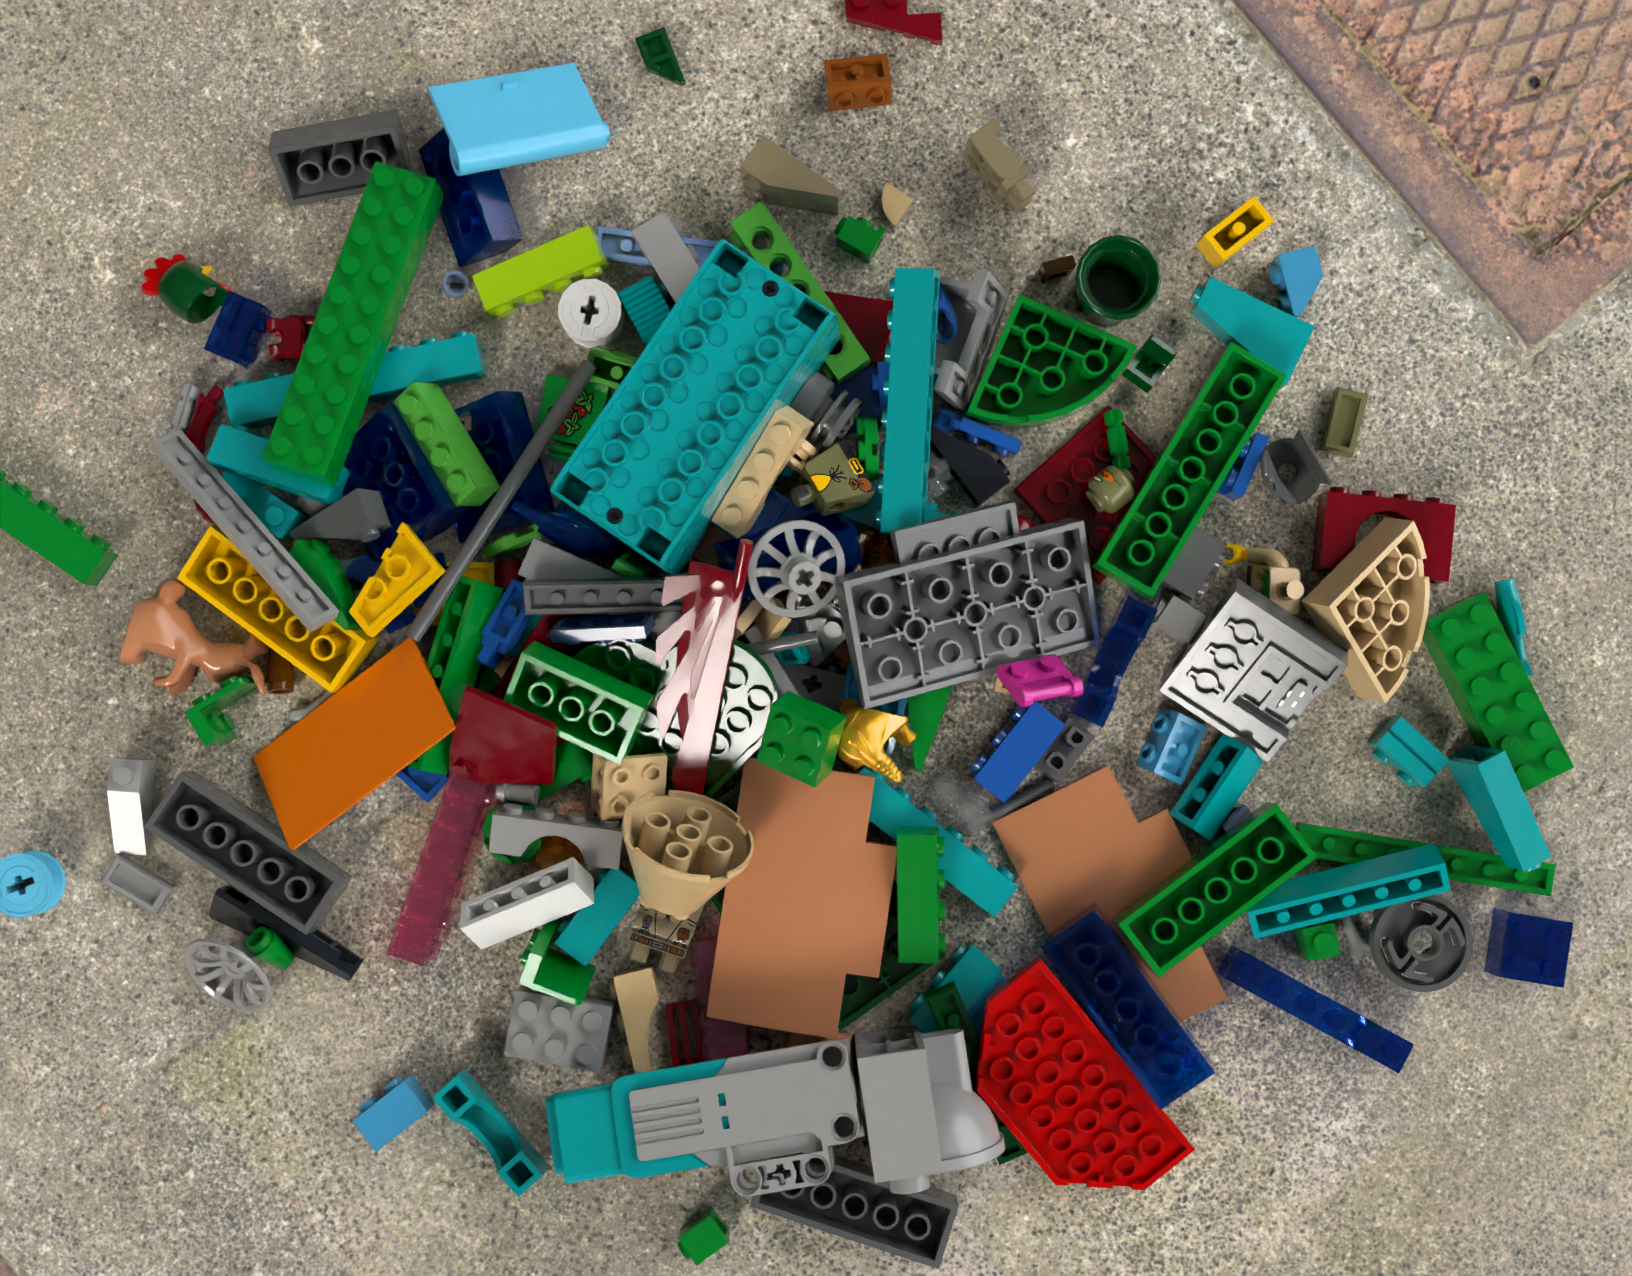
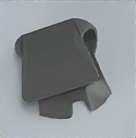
(1309, 469)

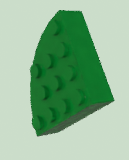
(1045, 368)

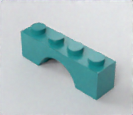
(473, 1108)

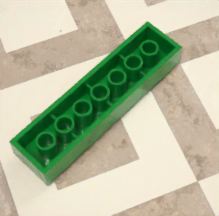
(1188, 471)

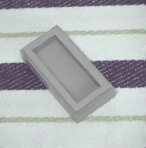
(137, 884)

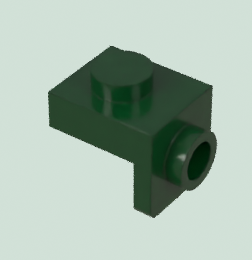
(1149, 363)

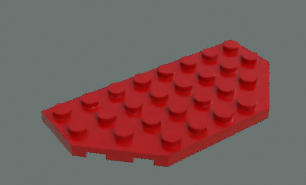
(1069, 1089)

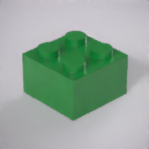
(801, 738)

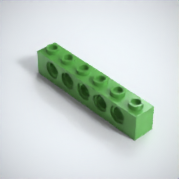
(759, 223)

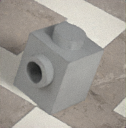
(1178, 618)

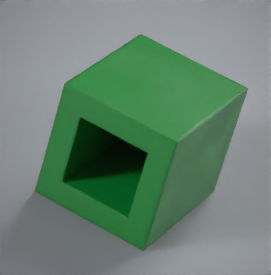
(1317, 941)
(703, 1237)

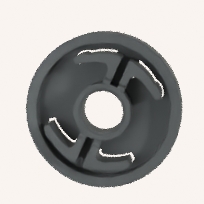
(1441, 962)

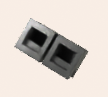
(1064, 750)

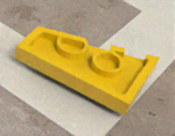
(402, 576)

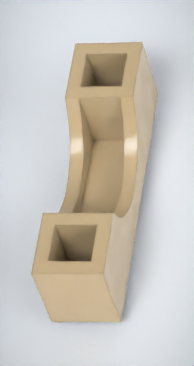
(766, 461)

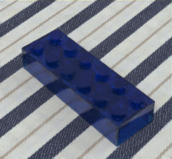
(1127, 1006)

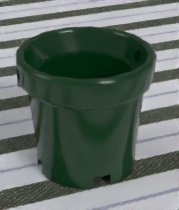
(1116, 280)

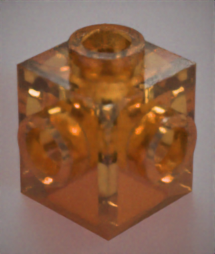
(555, 850)

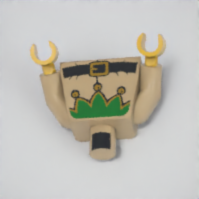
(1270, 575)

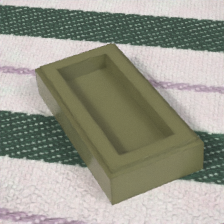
(1343, 422)

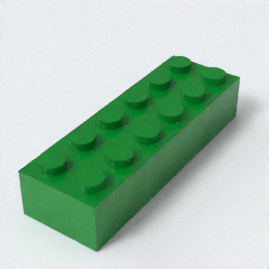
(1494, 689)
(1214, 888)

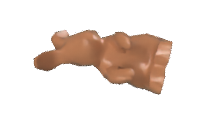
(169, 631)

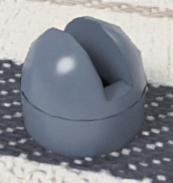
(454, 278)

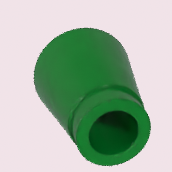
(268, 947)

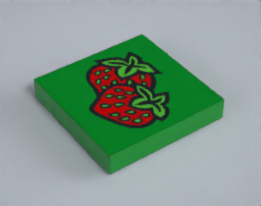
(581, 415)

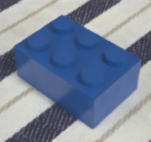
(1015, 750)

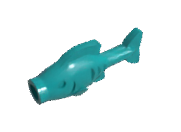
(1512, 618)

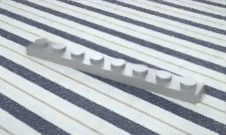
(245, 530)

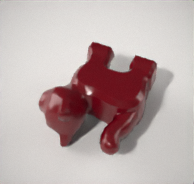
(294, 334)

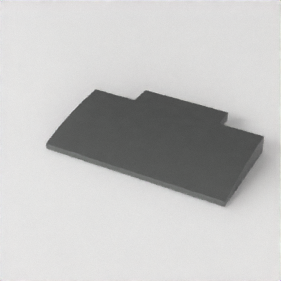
(965, 600)

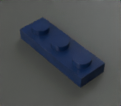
(603, 628)

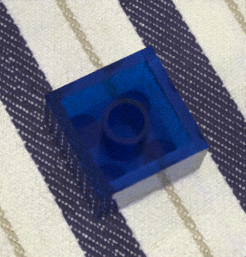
(1528, 947)

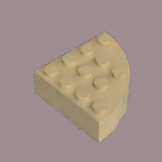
(1376, 607)

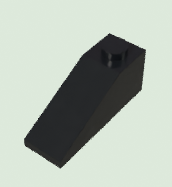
(972, 468)

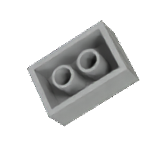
(560, 1032)

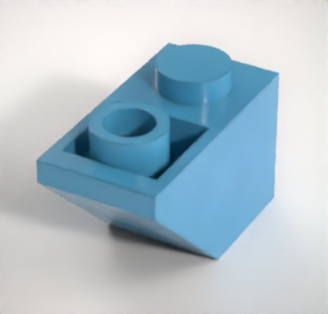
(1295, 278)

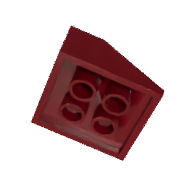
(501, 742)

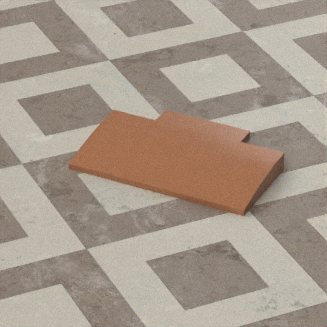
(1089, 849)
(803, 904)

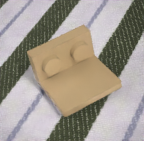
(619, 785)

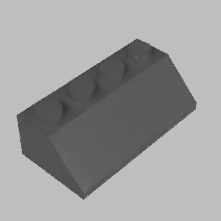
(336, 155)

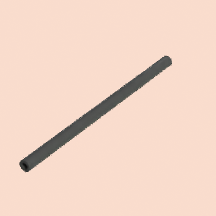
(500, 501)

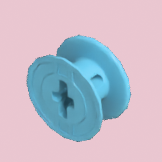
(37, 897)

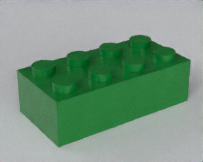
(582, 701)

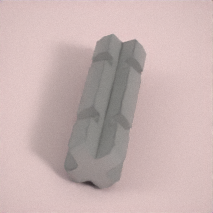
(183, 408)

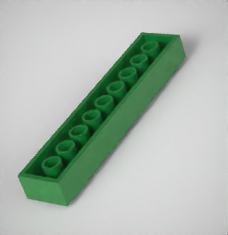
(354, 325)

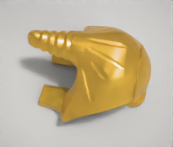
(865, 736)

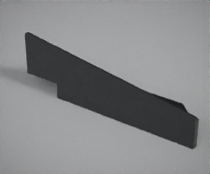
(315, 948)

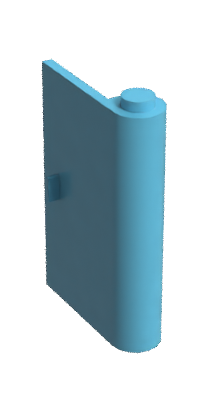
(518, 118)

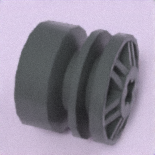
(830, 417)

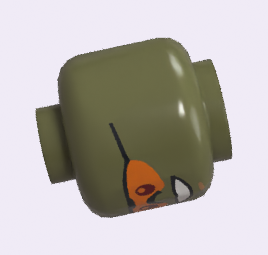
(1111, 489)

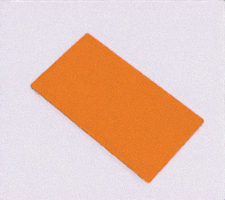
(353, 743)

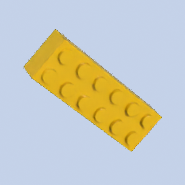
(235, 587)

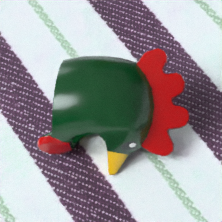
(182, 288)

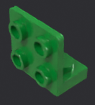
(206, 715)

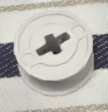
(579, 300)

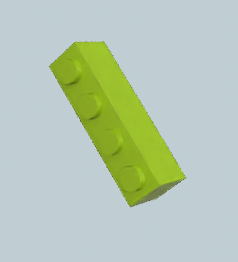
(540, 272)

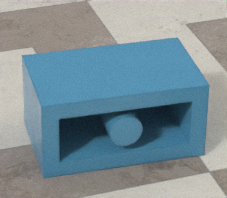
(392, 1113)

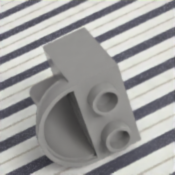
(922, 1107)

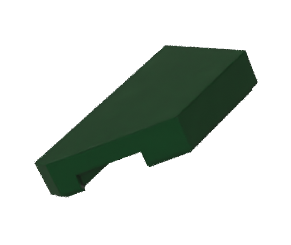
(659, 56)

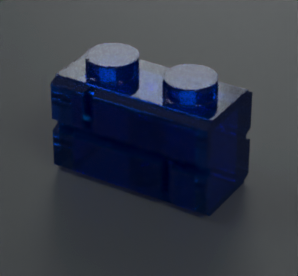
(238, 330)

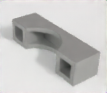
(517, 828)

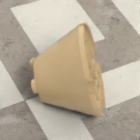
(683, 849)

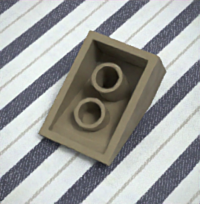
(784, 181)

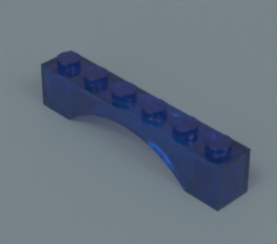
(1315, 1009)

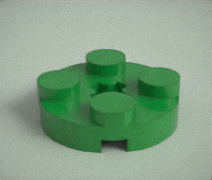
(867, 446)

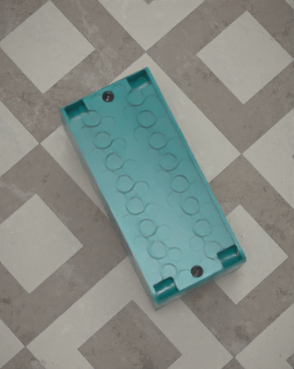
(696, 406)

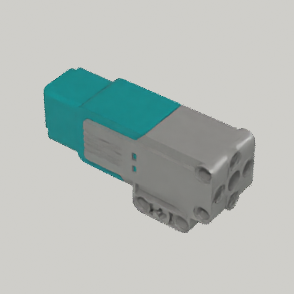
(714, 1112)

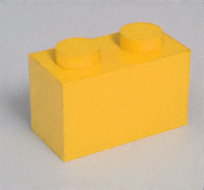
(1234, 232)

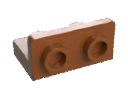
(858, 82)

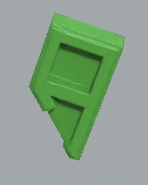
(510, 543)

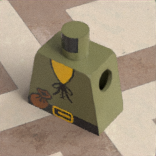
(833, 482)

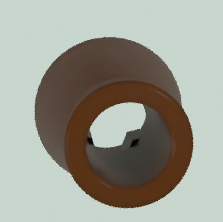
(279, 674)

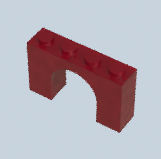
(1343, 513)

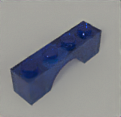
(1116, 650)

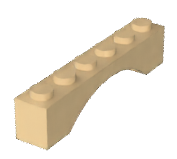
(637, 997)

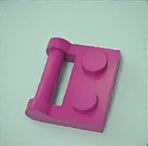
(1038, 680)

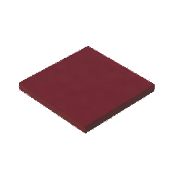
(1061, 482)

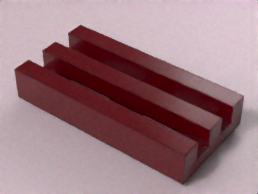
(682, 1005)

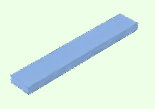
(621, 248)

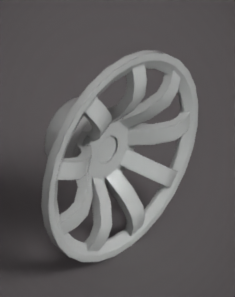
(798, 571)
(236, 965)

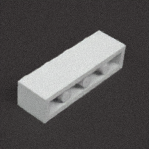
(527, 903)

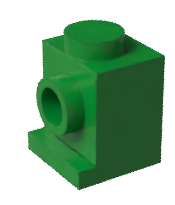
(859, 237)

